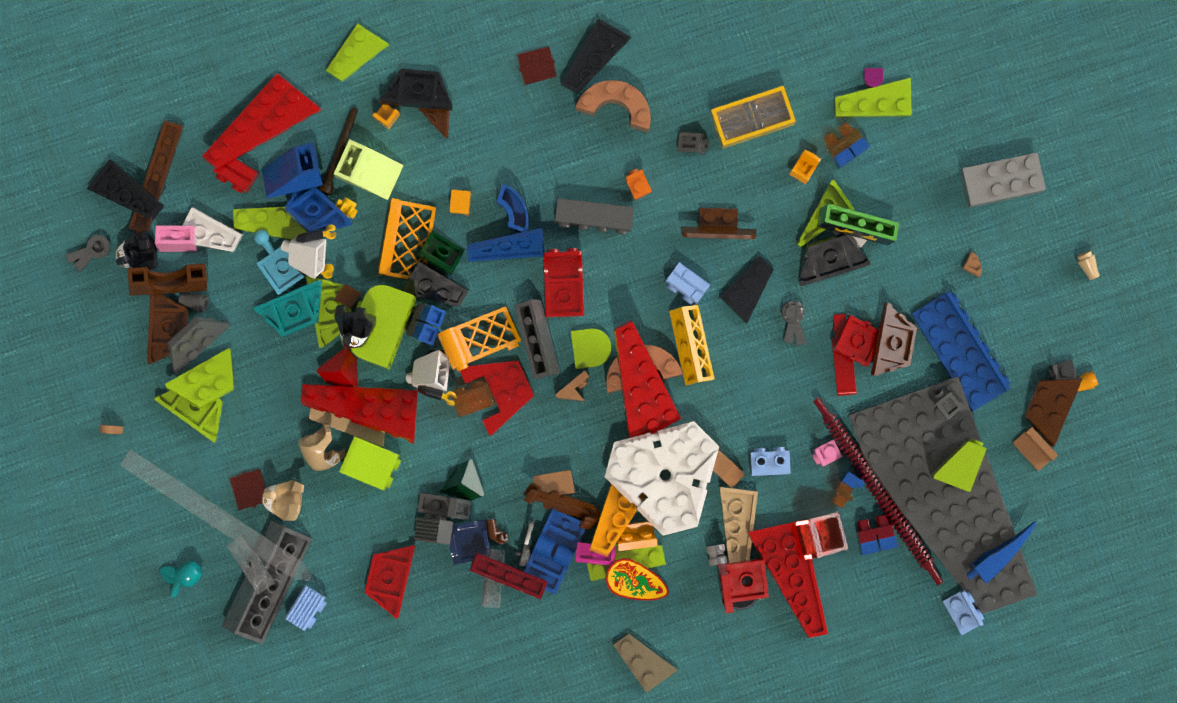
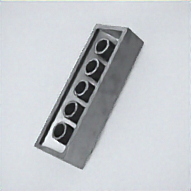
(253, 612)

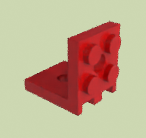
(732, 587)

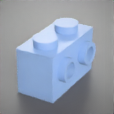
(770, 463)

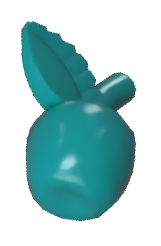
(184, 575)

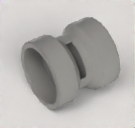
(716, 550)

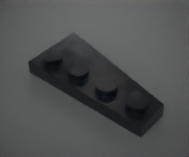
(124, 190)

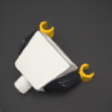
(308, 252)
(431, 376)

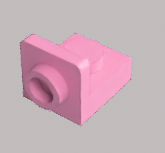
(826, 453)

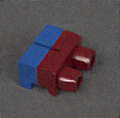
(867, 536)

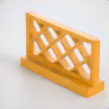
(390, 234)

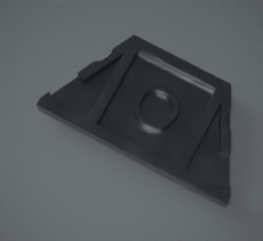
(417, 90)
(830, 258)

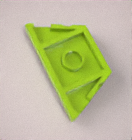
(327, 327)
(206, 381)
(203, 420)

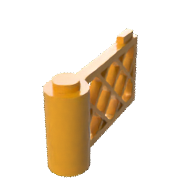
(455, 343)

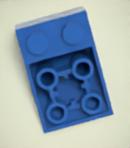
(292, 172)

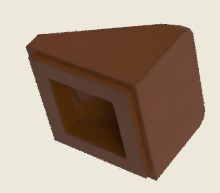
(348, 296)

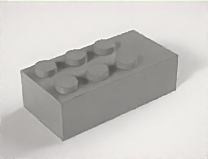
(1002, 180)

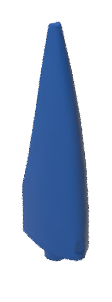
(994, 560)

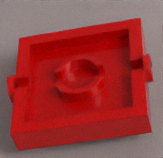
(857, 341)

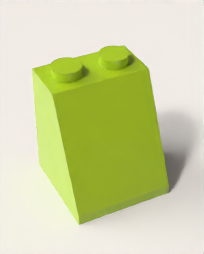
(370, 464)
(962, 465)

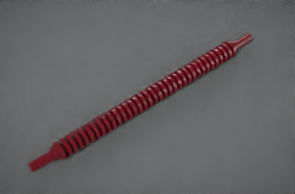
(927, 564)

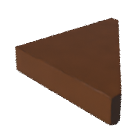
(439, 119)

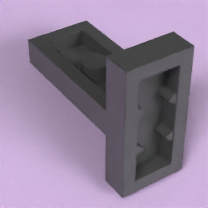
(444, 506)

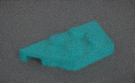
(293, 310)

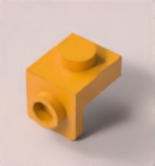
(805, 166)

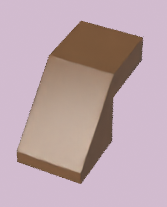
(727, 470)

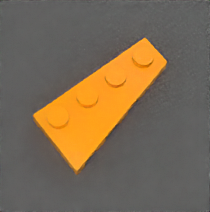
(613, 520)

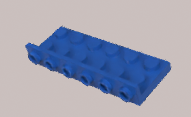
(961, 350)

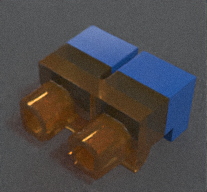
(848, 147)
(845, 487)

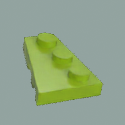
(355, 52)

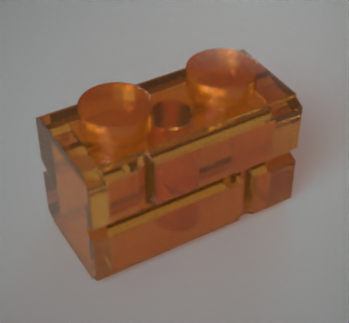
(473, 399)

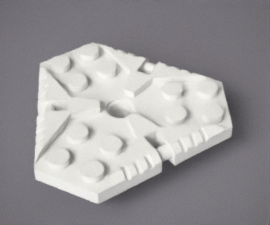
(637, 467)

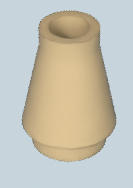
(1088, 264)

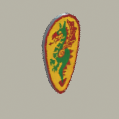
(634, 581)

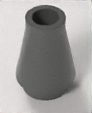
(196, 302)

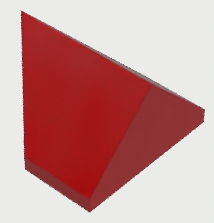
(340, 369)

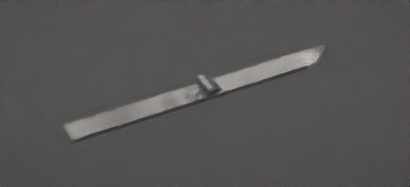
(214, 515)

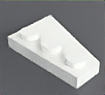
(212, 232)

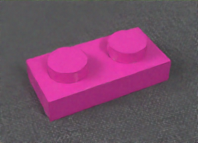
(584, 555)

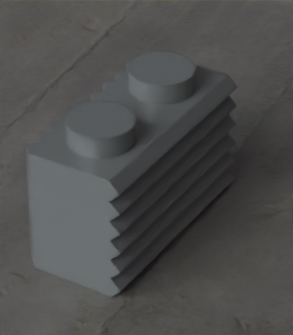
(433, 529)

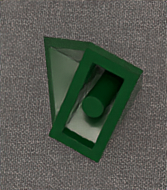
(464, 482)

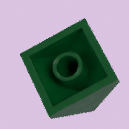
(441, 253)

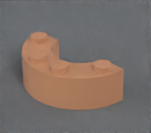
(617, 93)
(663, 361)

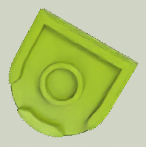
(590, 348)

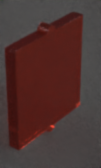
(536, 65)
(248, 489)

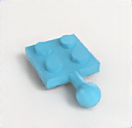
(276, 265)

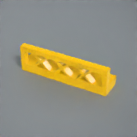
(688, 345)

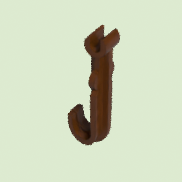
(564, 504)

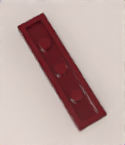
(508, 575)

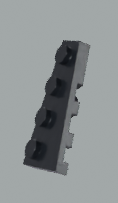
(595, 53)

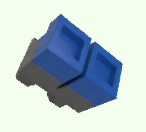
(422, 316)

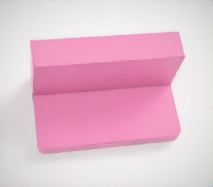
(175, 239)

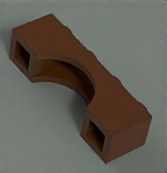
(188, 279)

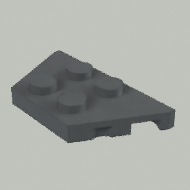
(193, 340)

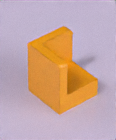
(386, 116)
(460, 202)

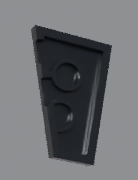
(434, 285)

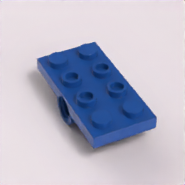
(555, 549)

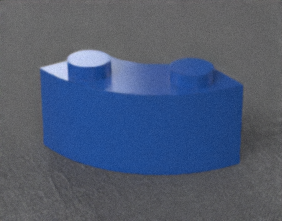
(515, 208)

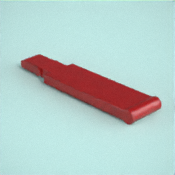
(843, 367)

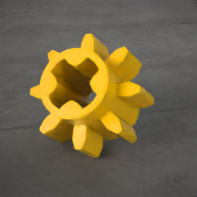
(347, 207)

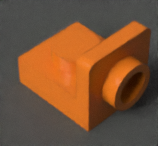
(637, 184)

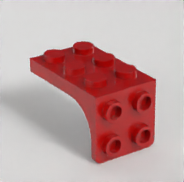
(563, 283)

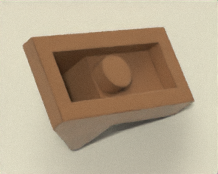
(569, 391)

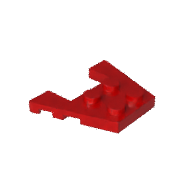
(507, 386)

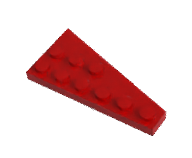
(267, 116)
(643, 391)
(373, 408)
(792, 574)

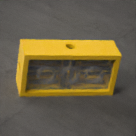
(752, 117)

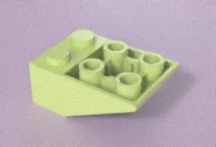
(368, 169)

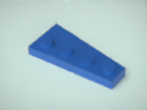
(508, 247)

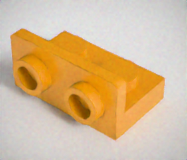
(637, 536)

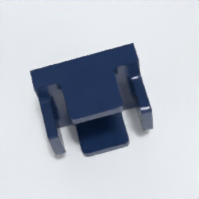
(468, 540)

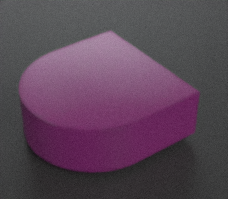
(873, 76)

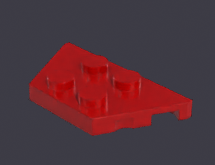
(389, 578)

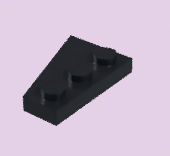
(747, 289)

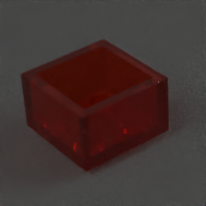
(821, 535)

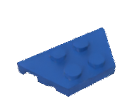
(315, 211)

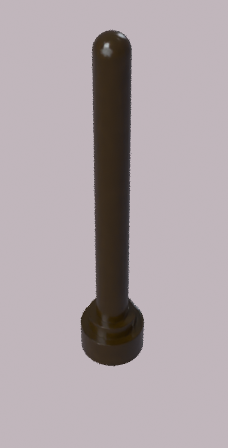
(327, 185)

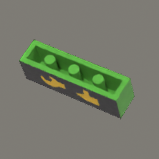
(858, 224)

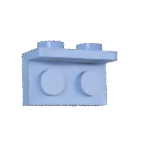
(963, 612)

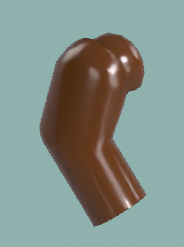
(495, 534)

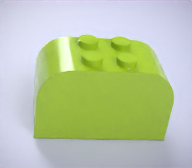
(392, 315)

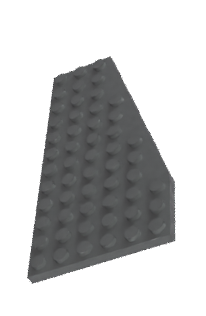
(904, 446)

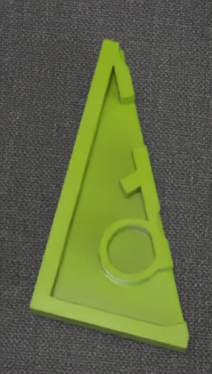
(833, 196)

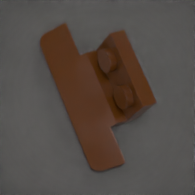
(718, 224)

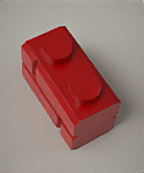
(237, 174)

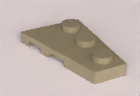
(643, 662)

